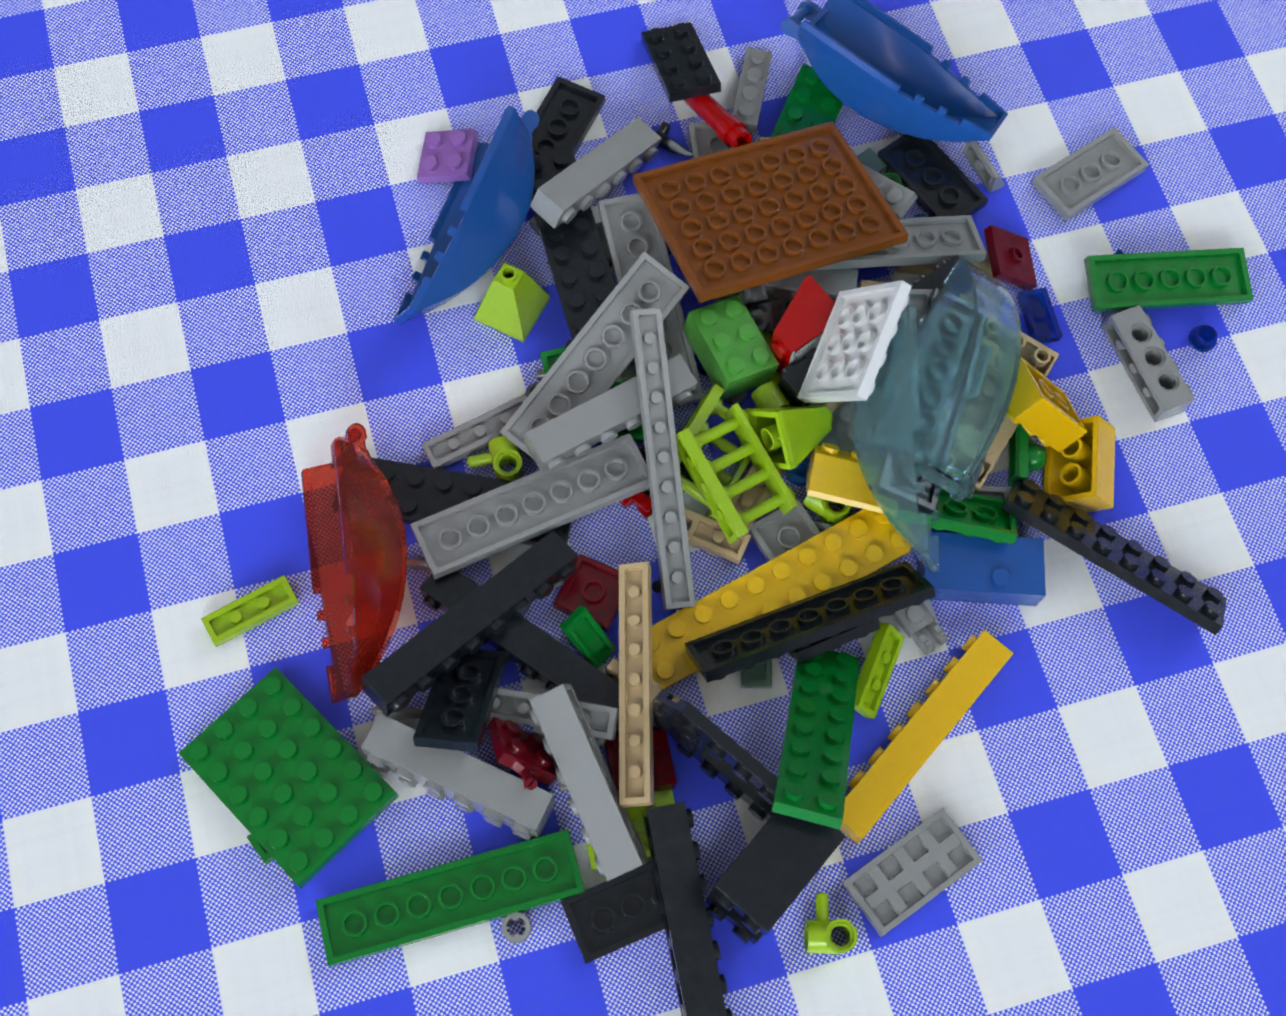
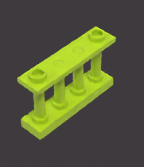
(697, 424)
(720, 497)

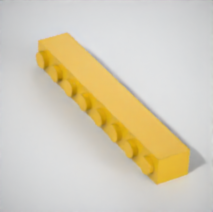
(922, 734)

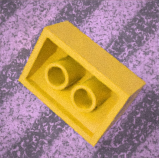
(1044, 409)
(1084, 469)
(838, 478)

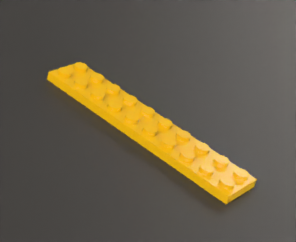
(823, 562)

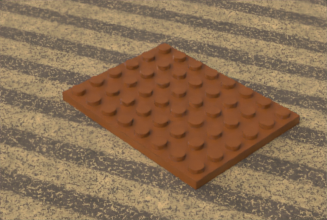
(768, 210)

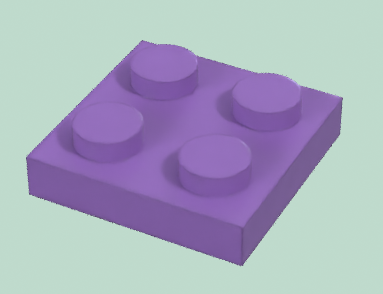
(447, 156)

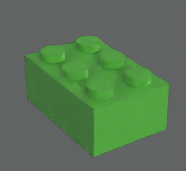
(730, 346)

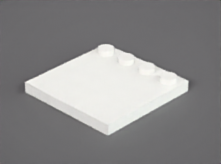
(855, 343)

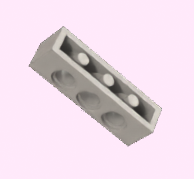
(1146, 378)

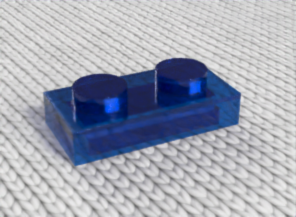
(1039, 315)

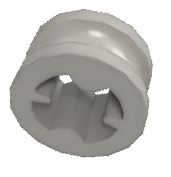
(516, 938)

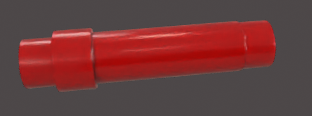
(727, 126)

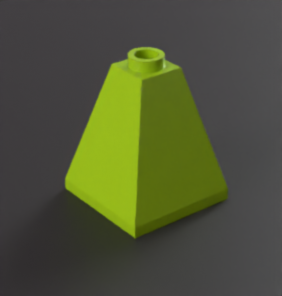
(512, 303)
(790, 431)

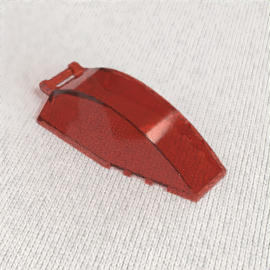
(354, 559)

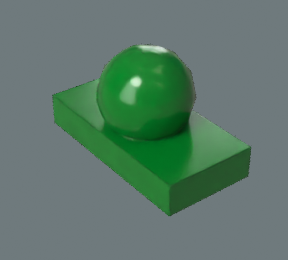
(1023, 456)
(587, 637)

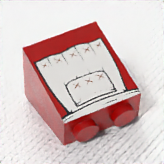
(801, 323)

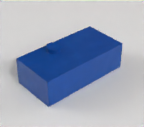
(987, 570)

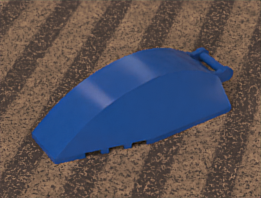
(890, 73)
(477, 217)

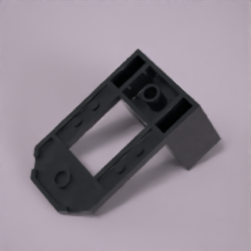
(782, 853)

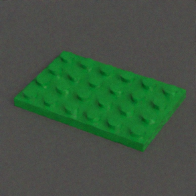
(288, 776)

